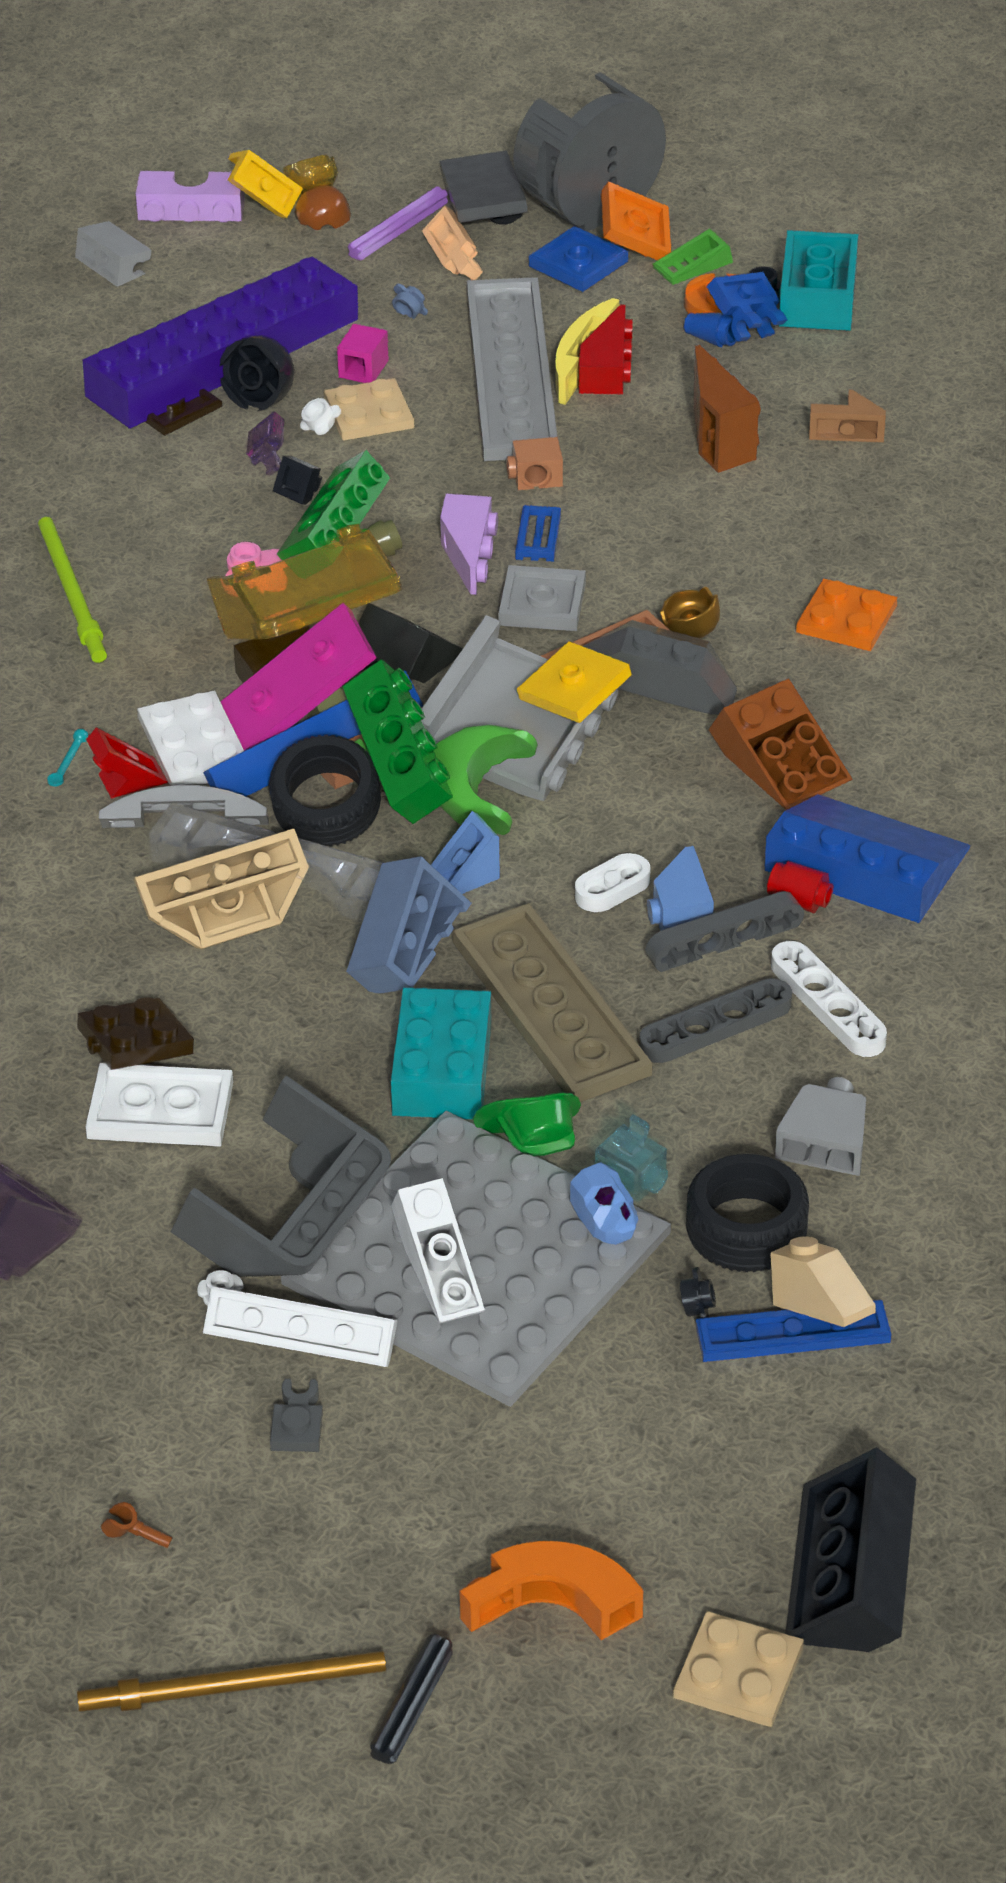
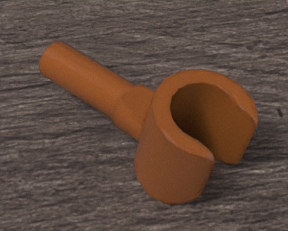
(128, 1516)

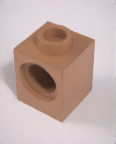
(536, 463)

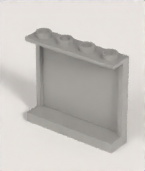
(483, 691)

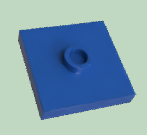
(578, 258)

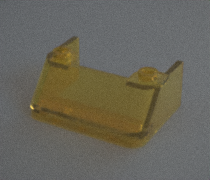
(303, 588)

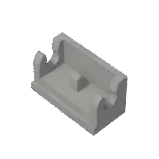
(111, 252)

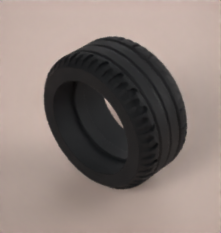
(316, 757)
(748, 1177)

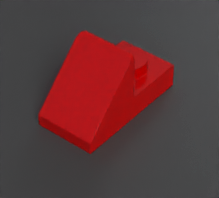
(122, 765)

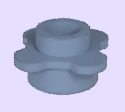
(409, 301)

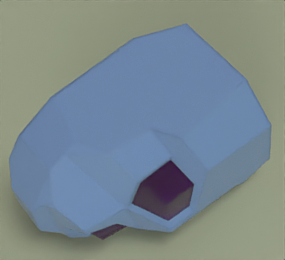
(603, 1204)

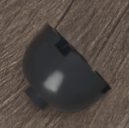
(257, 372)

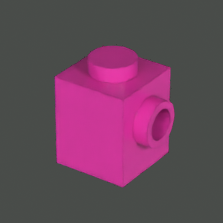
(362, 353)

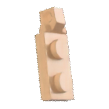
(452, 244)

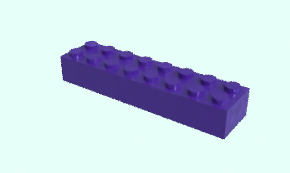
(186, 351)

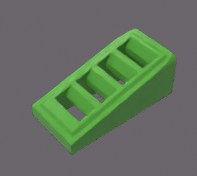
(710, 254)

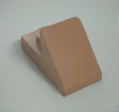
(857, 421)

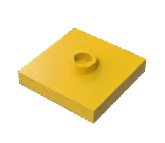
(574, 682)

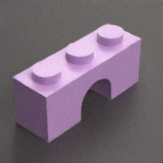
(163, 199)

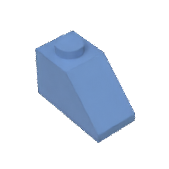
(680, 892)

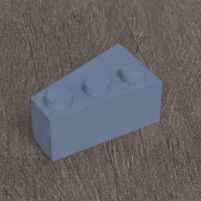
(403, 925)

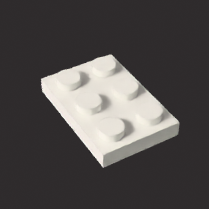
(189, 736)
(160, 1105)

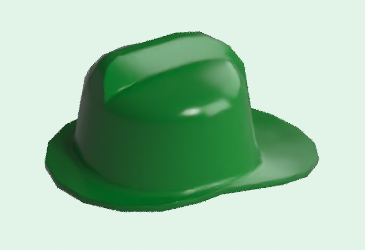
(533, 1123)

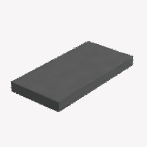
(483, 186)

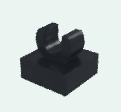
(297, 480)

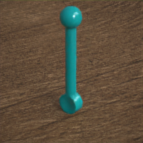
(57, 778)

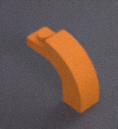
(558, 1575)

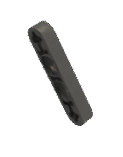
(680, 943)
(712, 1017)

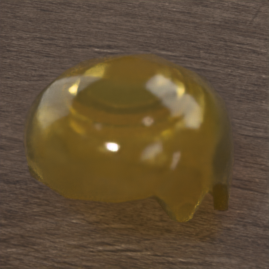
(312, 172)

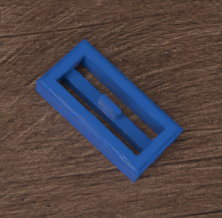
(537, 551)

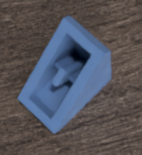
(470, 855)

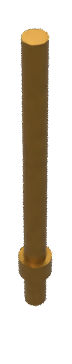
(131, 1693)

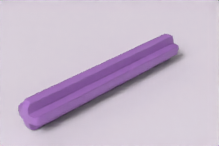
(397, 223)

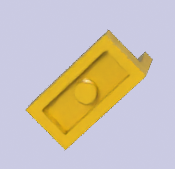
(263, 183)

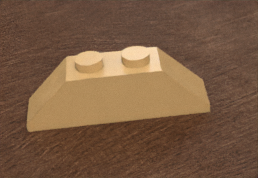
(226, 890)

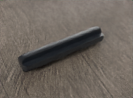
(411, 1699)

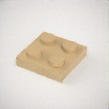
(370, 409)
(738, 1669)

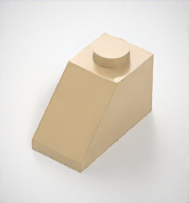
(818, 1283)

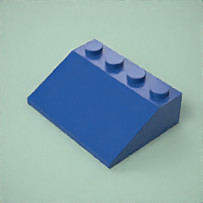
(866, 855)

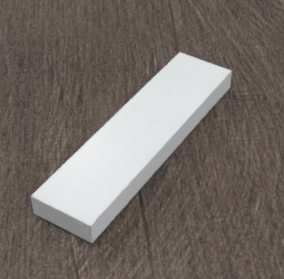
(300, 1326)

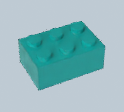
(819, 280)
(441, 1052)

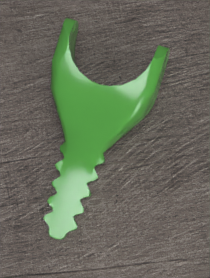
(470, 756)

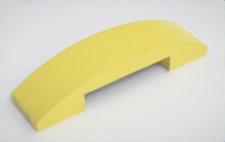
(569, 347)

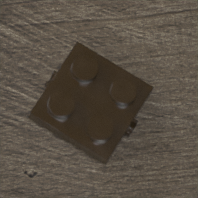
(134, 1033)

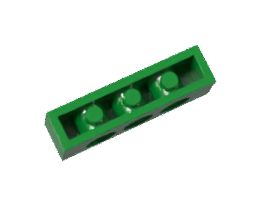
(339, 503)
(398, 741)

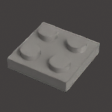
(542, 598)

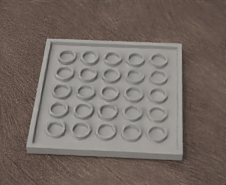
(525, 1245)

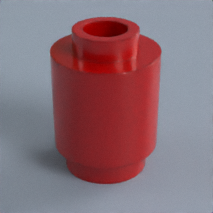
(806, 884)

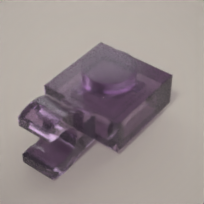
(265, 441)

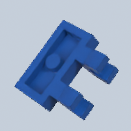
(744, 296)

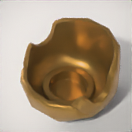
(691, 612)

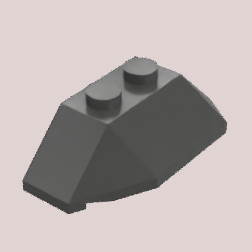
(669, 666)

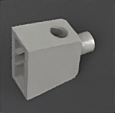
(824, 1128)

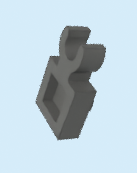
(298, 1422)

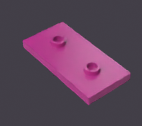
(299, 678)

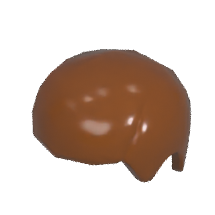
(322, 206)

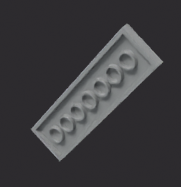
(510, 364)

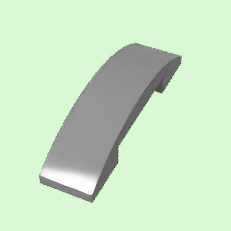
(130, 810)

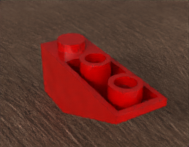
(607, 356)

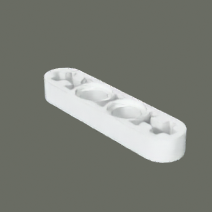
(833, 997)

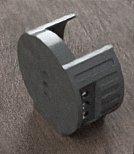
(573, 158)

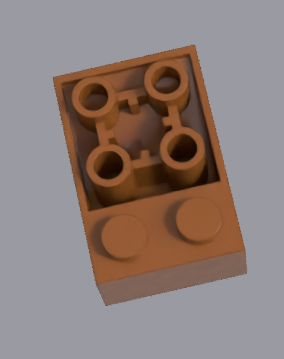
(723, 415)
(779, 745)

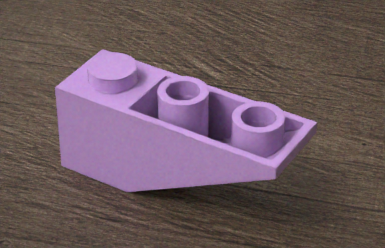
(465, 536)

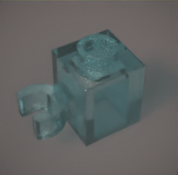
(635, 1158)

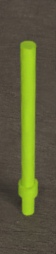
(88, 629)

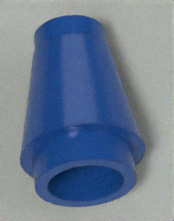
(711, 327)

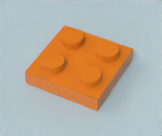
(635, 221)
(847, 614)

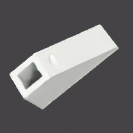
(437, 1250)

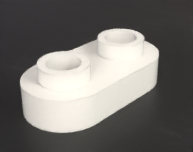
(606, 884)

